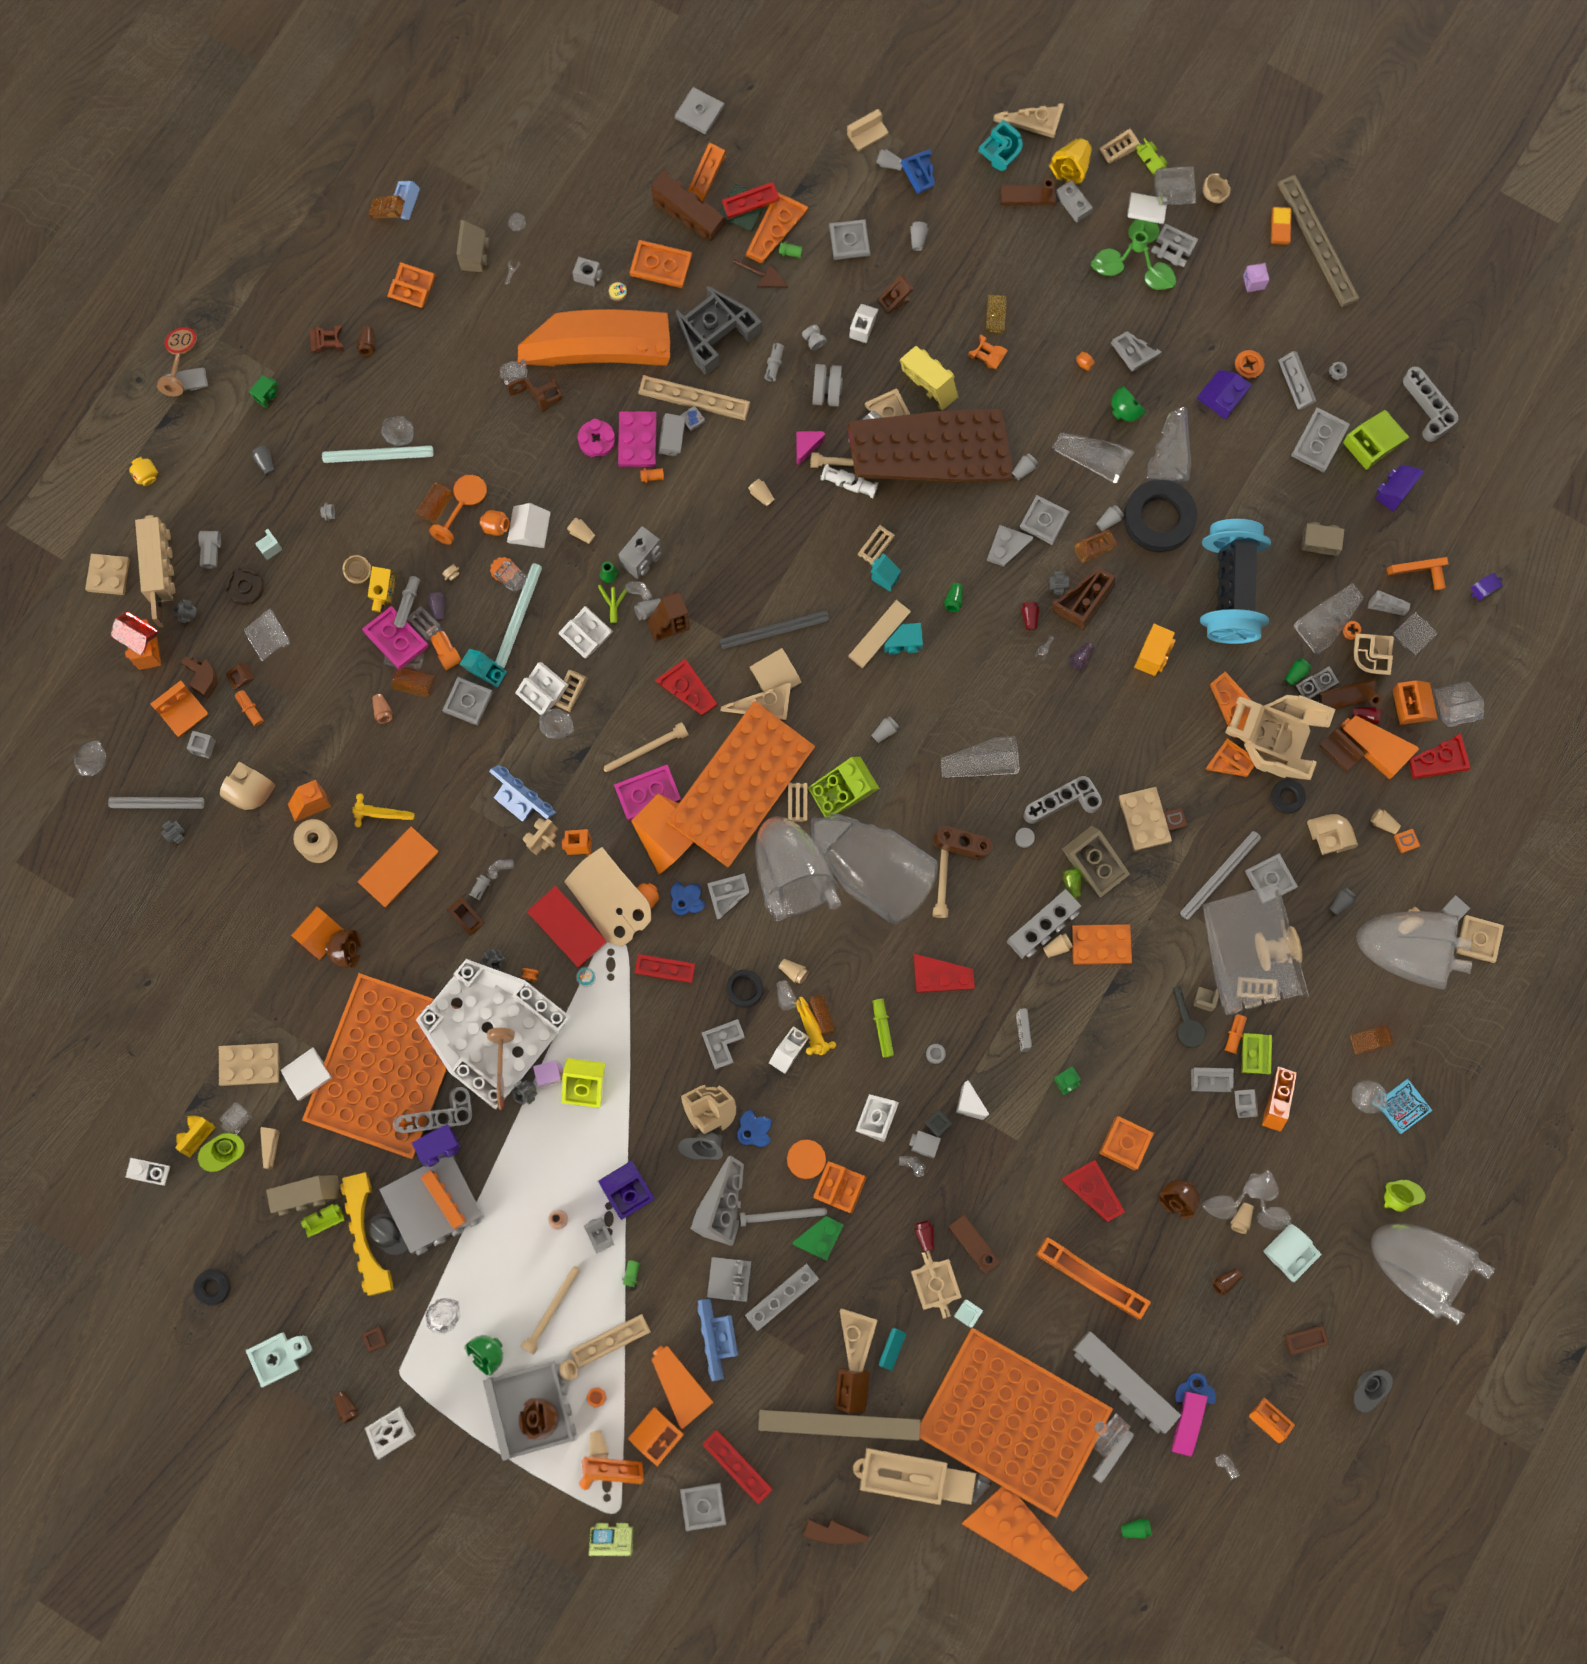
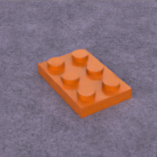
(660, 264)
(1101, 944)

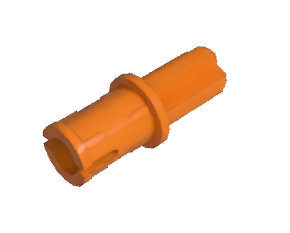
(249, 708)
(1235, 1034)

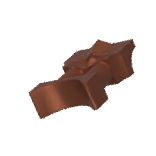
(317, 339)

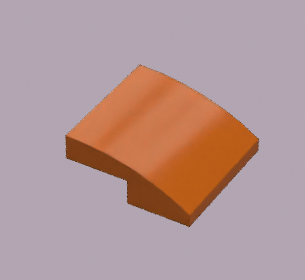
(411, 285)
(839, 1187)

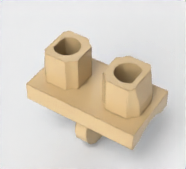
(543, 837)

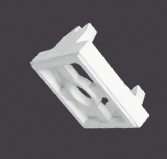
(384, 1423)

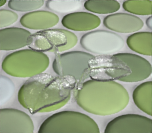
(1258, 1186)

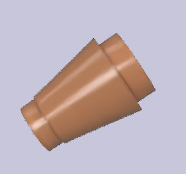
(382, 711)
(562, 1222)

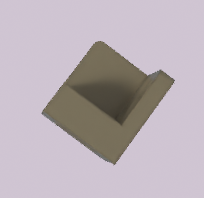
(1206, 999)

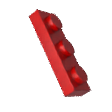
(750, 200)
(664, 968)

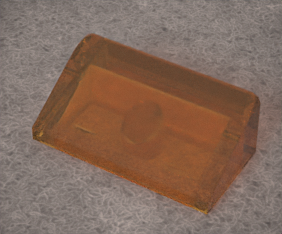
(434, 502)
(412, 682)
(822, 1014)

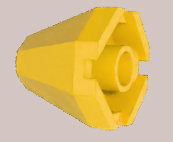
(1072, 161)

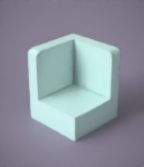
(268, 545)
(968, 1313)

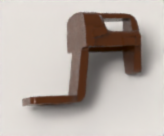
(538, 393)

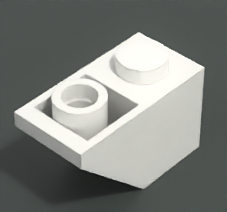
(863, 323)
(788, 1050)
(147, 1171)

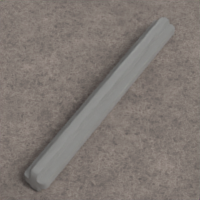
(1220, 875)

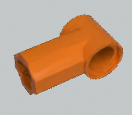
(446, 652)

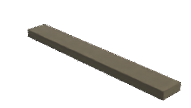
(1318, 241)
(839, 1425)

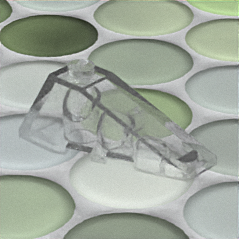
(1173, 453)
(1100, 456)
(1327, 620)
(990, 757)

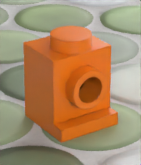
(577, 842)

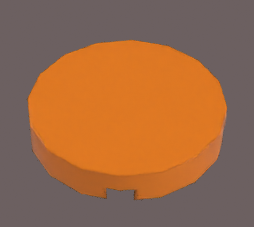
(806, 1159)

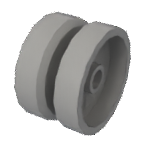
(827, 385)

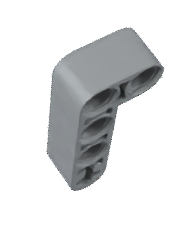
(1411, 381)
(1060, 802)
(432, 1116)

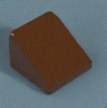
(240, 675)

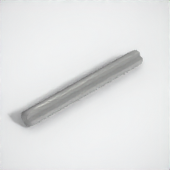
(157, 802)

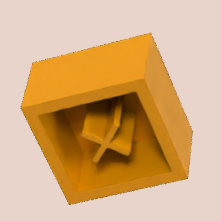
(1154, 651)

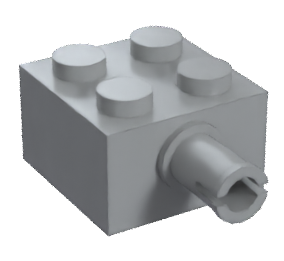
(640, 553)

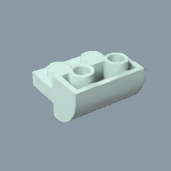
(1292, 1252)

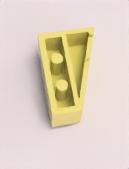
(930, 375)

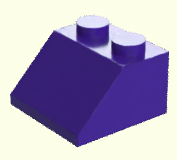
(1224, 392)
(1398, 486)
(436, 1145)
(626, 1190)

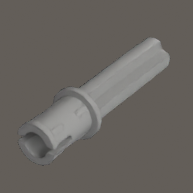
(409, 595)

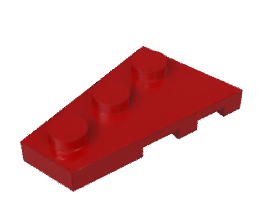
(688, 687)
(1441, 760)
(938, 976)
(1094, 1190)

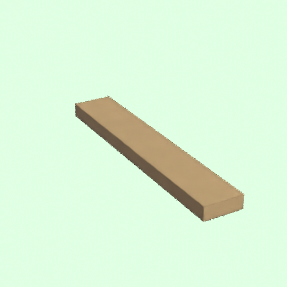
(695, 397)

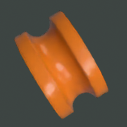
(1347, 634)
(529, 974)

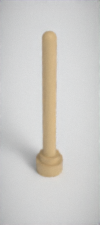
(818, 460)
(678, 731)
(940, 909)
(531, 1343)

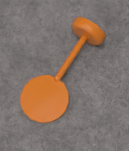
(468, 491)

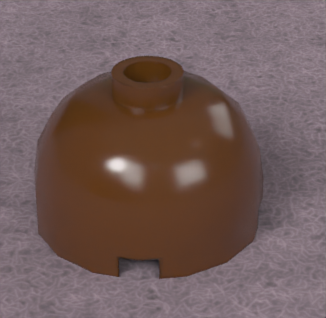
(343, 948)
(1181, 1197)
(538, 1419)

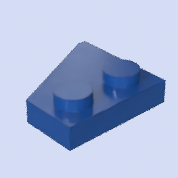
(919, 171)

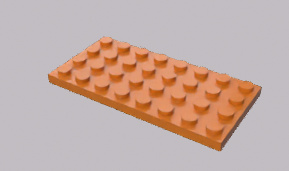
(740, 784)

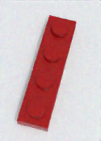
(737, 1466)

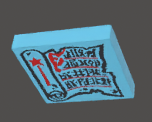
(1405, 1106)

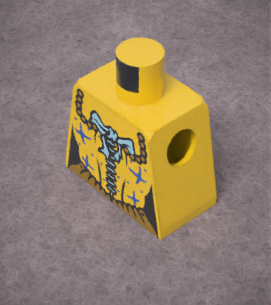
(380, 580)

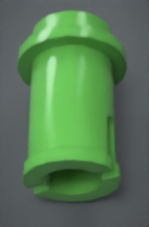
(791, 250)
(631, 1274)

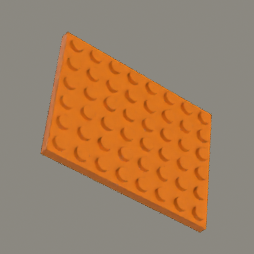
(378, 1068)
(1013, 1422)

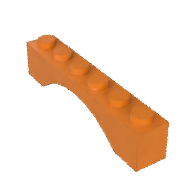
(1092, 1278)

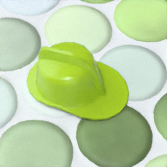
(220, 1152)
(1403, 1194)

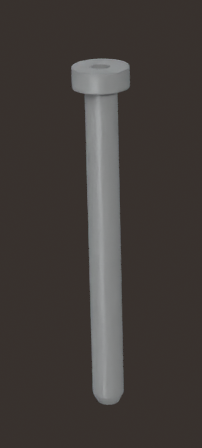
(781, 1215)

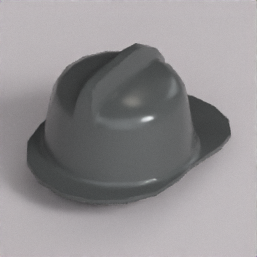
(702, 1146)
(386, 1235)
(1372, 1389)

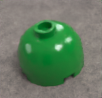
(1126, 406)
(486, 1353)

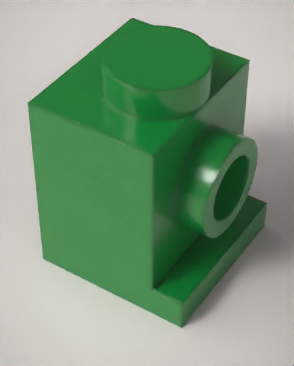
(264, 390)
(1067, 1080)

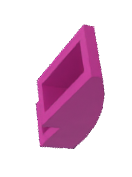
(1189, 1423)

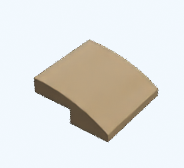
(775, 671)

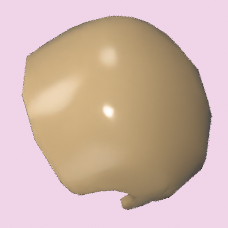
(1216, 189)
(356, 569)

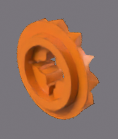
(1251, 357)

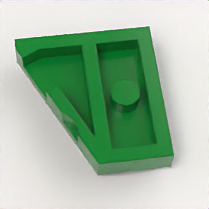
(820, 1238)

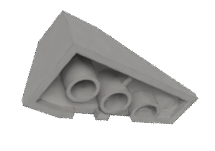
(718, 1210)

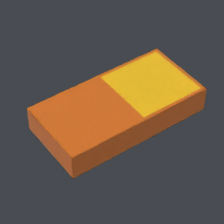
(1281, 225)

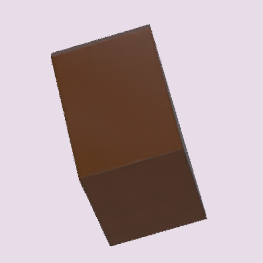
(465, 916)

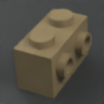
(1322, 539)

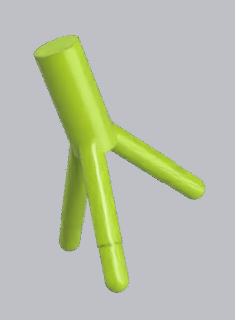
(612, 604)

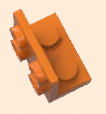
(179, 709)

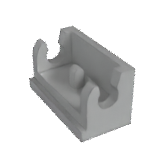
(671, 434)
(1212, 1079)

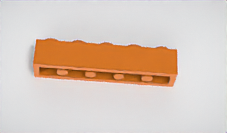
(443, 1199)

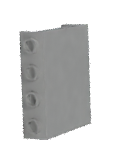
(417, 1212)
(506, 1399)

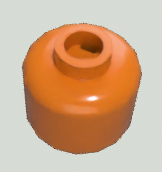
(494, 523)
(650, 892)

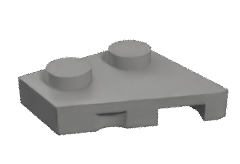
(1134, 350)
(1007, 545)
(727, 893)

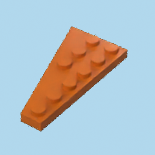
(1014, 1527)

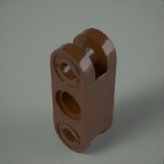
(952, 844)

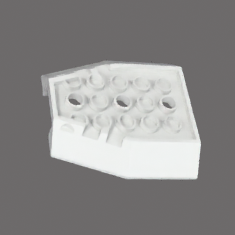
(504, 1003)

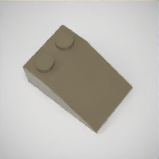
(1096, 861)

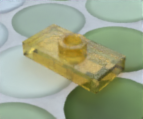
(996, 313)

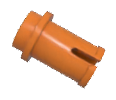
(650, 475)

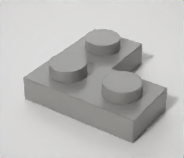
(718, 1039)

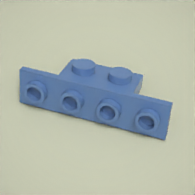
(517, 797)
(718, 1338)

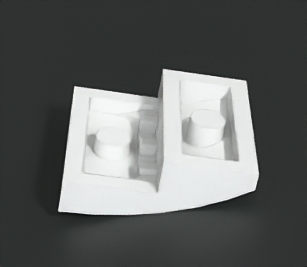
(1146, 208)
(585, 632)
(541, 688)
(306, 1074)

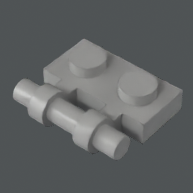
(1176, 240)

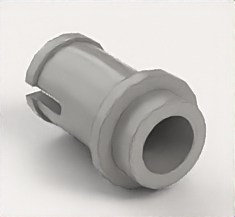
(480, 887)

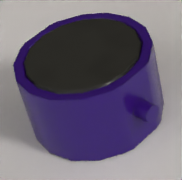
(1486, 587)

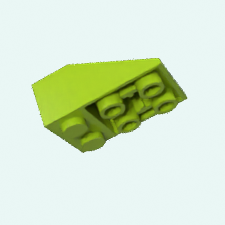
(1375, 439)
(843, 787)

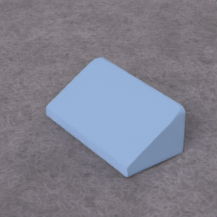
(408, 192)

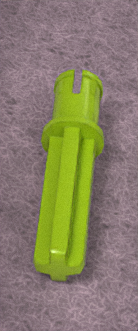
(882, 1027)

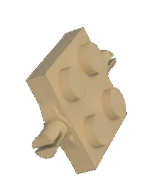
(936, 1284)

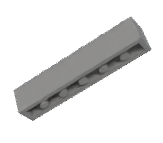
(1126, 1382)

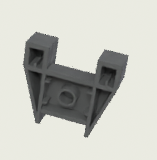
(712, 322)

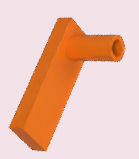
(707, 171)
(1433, 564)
(610, 1470)

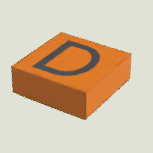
(1406, 841)

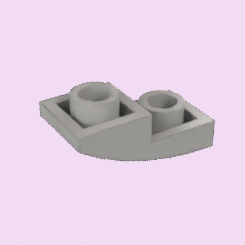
(192, 378)
(1319, 682)

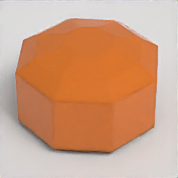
(1085, 361)
(596, 1397)

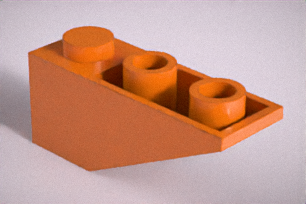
(1279, 1099)

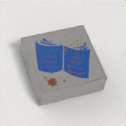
(693, 418)

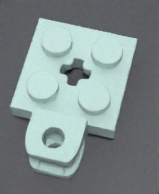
(286, 1352)

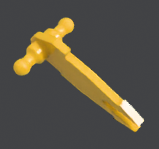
(361, 810)
(813, 1030)

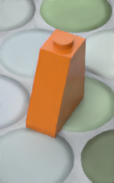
(308, 800)

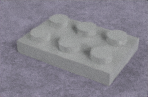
(1320, 440)

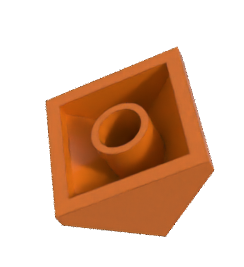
(316, 932)

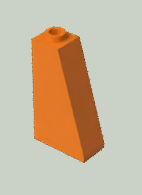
(1380, 747)
(681, 1388)

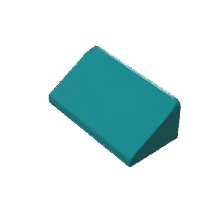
(892, 1349)

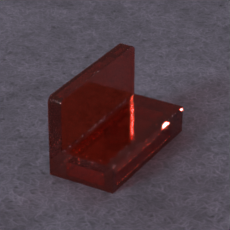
(133, 632)

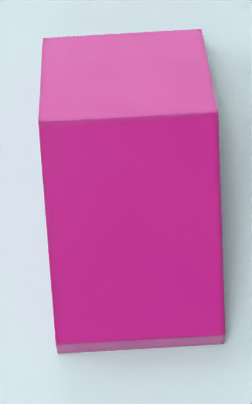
(807, 443)

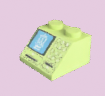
(611, 1540)

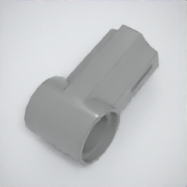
(209, 543)

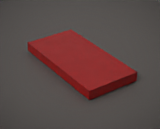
(567, 927)

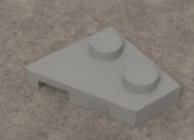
(1387, 603)

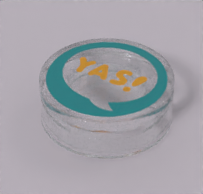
(586, 977)

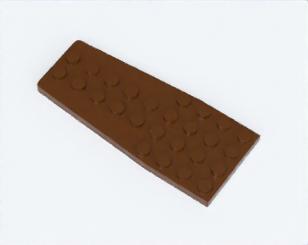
(933, 446)

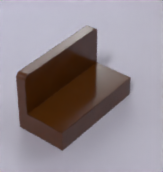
(1341, 750)
(852, 1391)

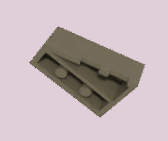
(303, 1194)

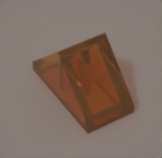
(1372, 1039)

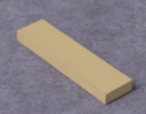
(879, 634)
(610, 1341)

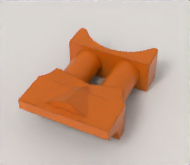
(994, 358)

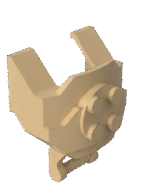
(1279, 732)

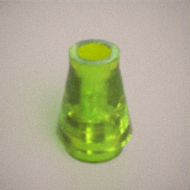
(1073, 882)

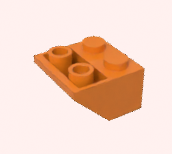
(1414, 702)
(655, 1436)

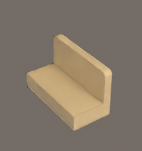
(867, 130)

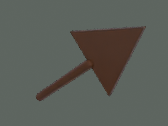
(770, 277)

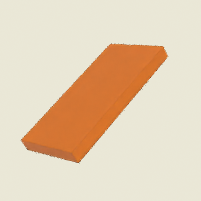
(398, 867)

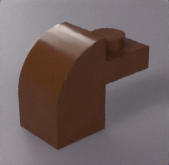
(205, 676)

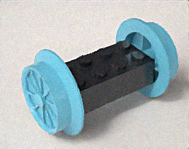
(1237, 550)

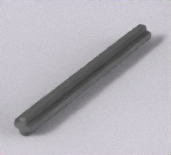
(774, 629)

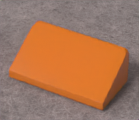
(1271, 1420)

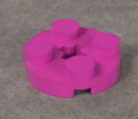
(596, 448)

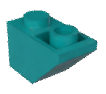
(885, 572)
(906, 638)
(483, 667)

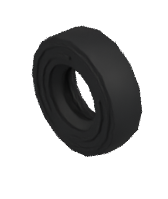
(1294, 786)
(220, 1296)

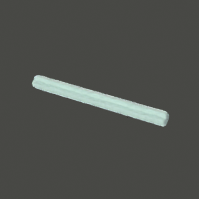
(377, 454)
(518, 615)

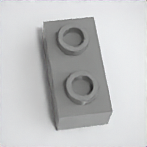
(1074, 201)

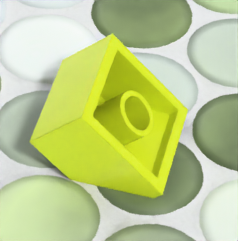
(583, 1083)

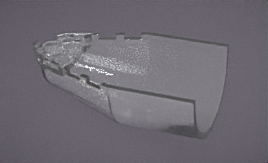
(875, 865)

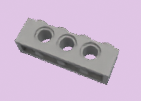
(1063, 901)
(781, 1297)

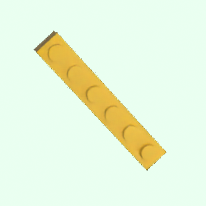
(375, 1277)

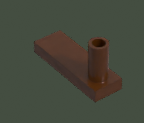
(1029, 194)
(1351, 694)
(974, 1244)

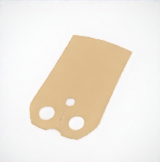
(603, 889)

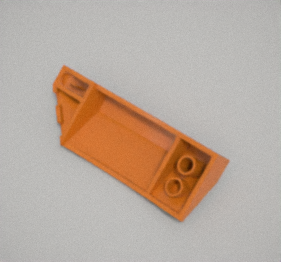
(599, 338)

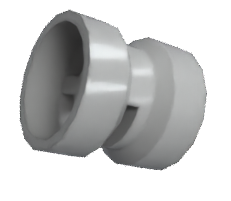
(813, 336)

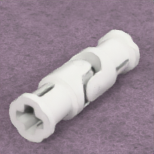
(846, 480)

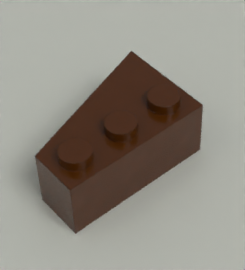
(1085, 599)
(669, 617)

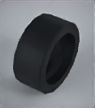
(743, 974)

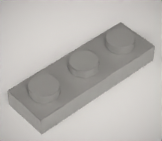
(1297, 380)

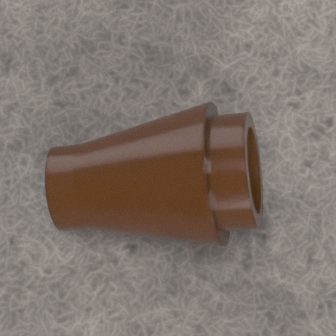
(366, 342)
(1226, 1282)
(345, 1408)

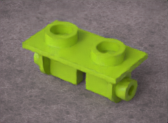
(1148, 152)
(330, 1216)

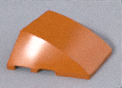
(660, 838)

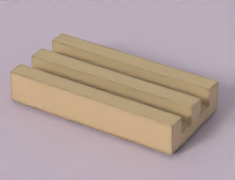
(868, 557)
(797, 786)

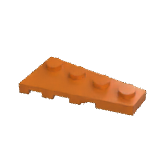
(775, 226)

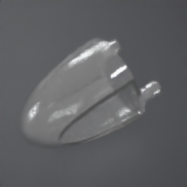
(792, 870)
(1415, 945)
(1427, 1265)

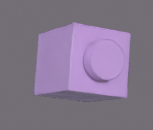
(1256, 277)
(548, 1073)

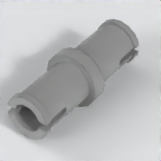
(774, 362)

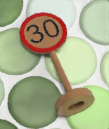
(177, 342)
(500, 1036)

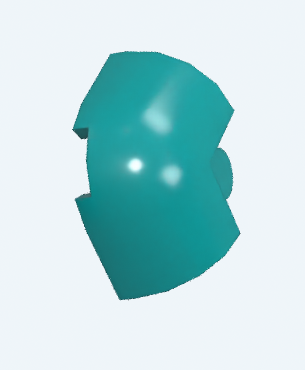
(1002, 145)

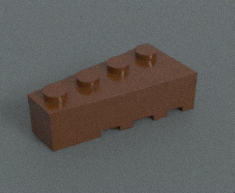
(686, 206)

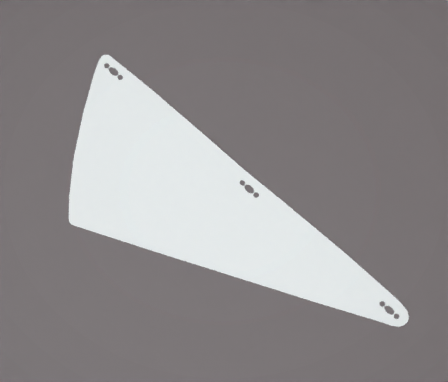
(517, 1262)

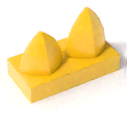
(199, 1130)

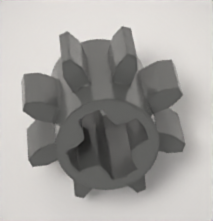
(1058, 583)
(184, 611)
(173, 832)
(493, 959)
(524, 1092)

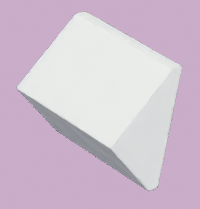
(528, 525)
(970, 1103)
(877, 1117)

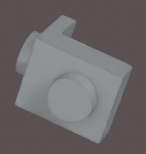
(599, 1235)

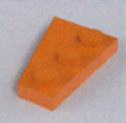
(1226, 694)

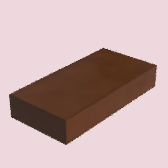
(1306, 1340)

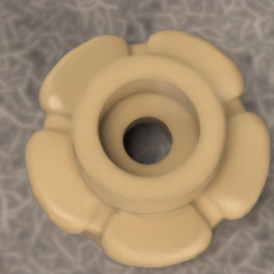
(451, 572)

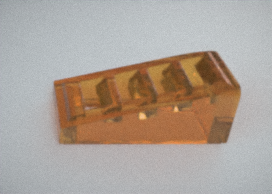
(389, 212)
(1086, 553)

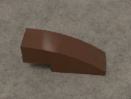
(834, 1533)

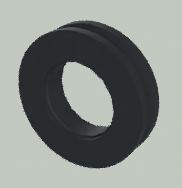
(1167, 491)

